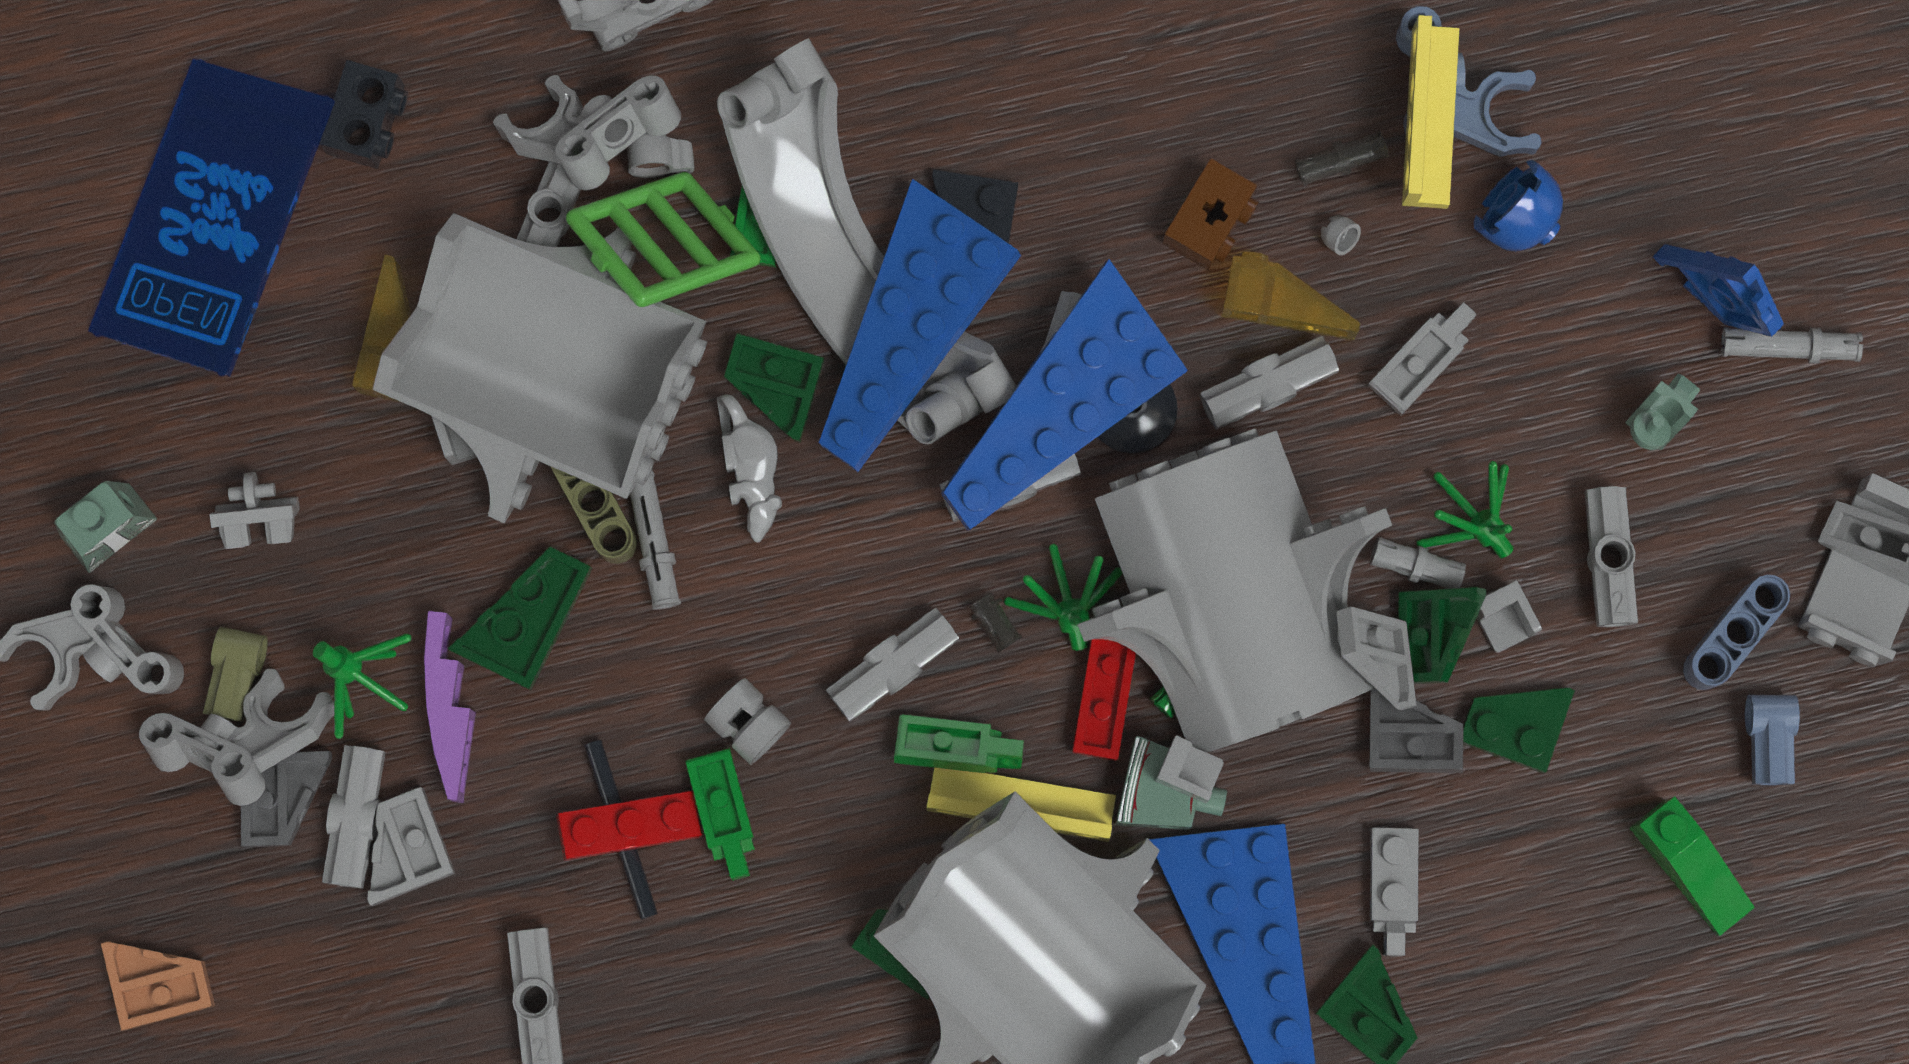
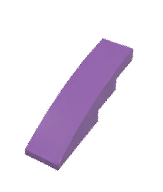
(449, 725)

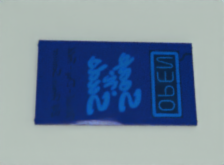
(211, 217)

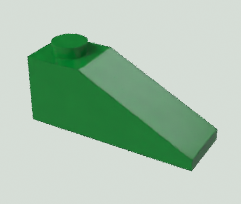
(1693, 864)

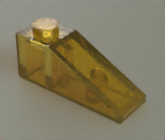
(1275, 297)
(386, 318)

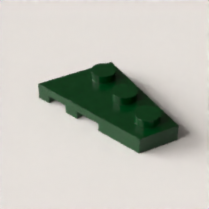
(526, 621)

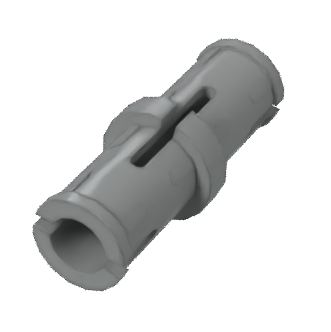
(1417, 564)

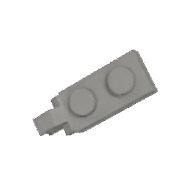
(1422, 359)
(1394, 886)

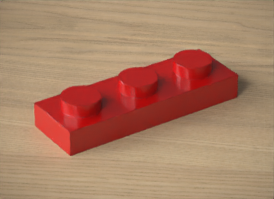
(1104, 700)
(628, 825)

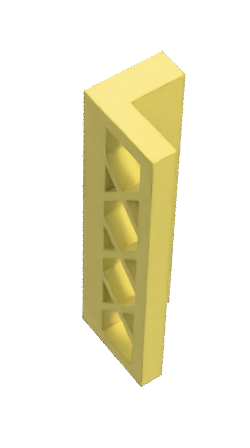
(1430, 115)
(1062, 808)

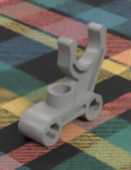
(620, 20)
(594, 134)
(100, 640)
(235, 753)

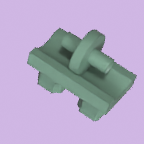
(1663, 413)

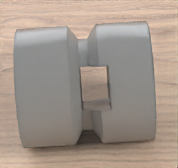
(759, 732)

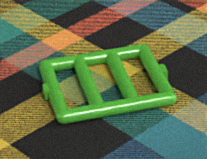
(673, 281)

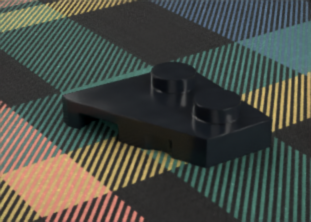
(981, 198)

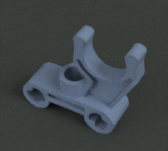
(1472, 114)

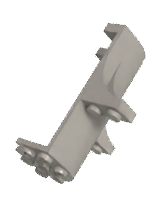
(541, 361)
(1232, 589)
(1039, 948)

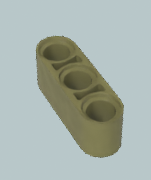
(600, 522)

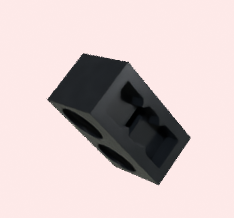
(352, 114)

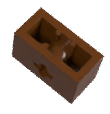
(1215, 189)

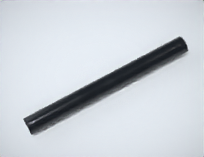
(630, 858)

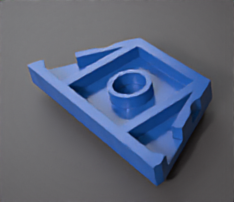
(1726, 287)

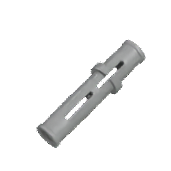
(1793, 344)
(654, 545)

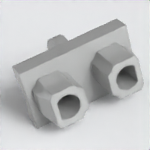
(235, 518)

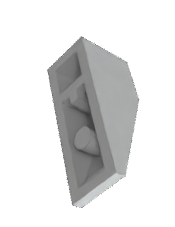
(1869, 540)

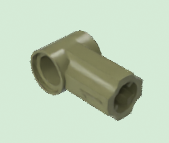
(236, 662)

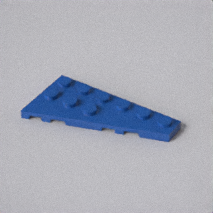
(923, 300)
(1081, 384)
(1245, 924)

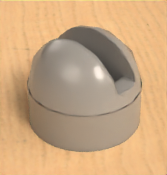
(1340, 234)

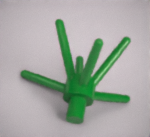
(1484, 525)
(1071, 610)
(346, 667)

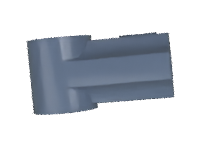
(1772, 726)

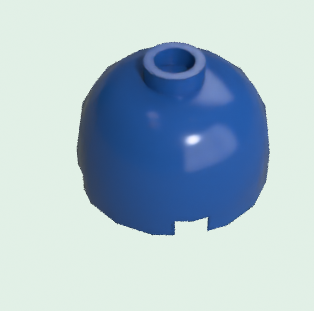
(1522, 209)

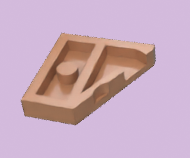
(154, 984)

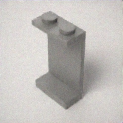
(1855, 602)

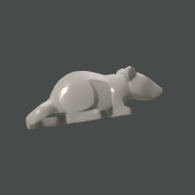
(754, 458)

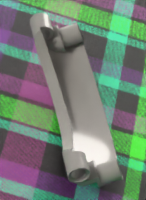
(796, 184)

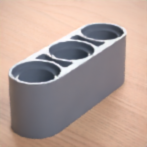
(1752, 617)

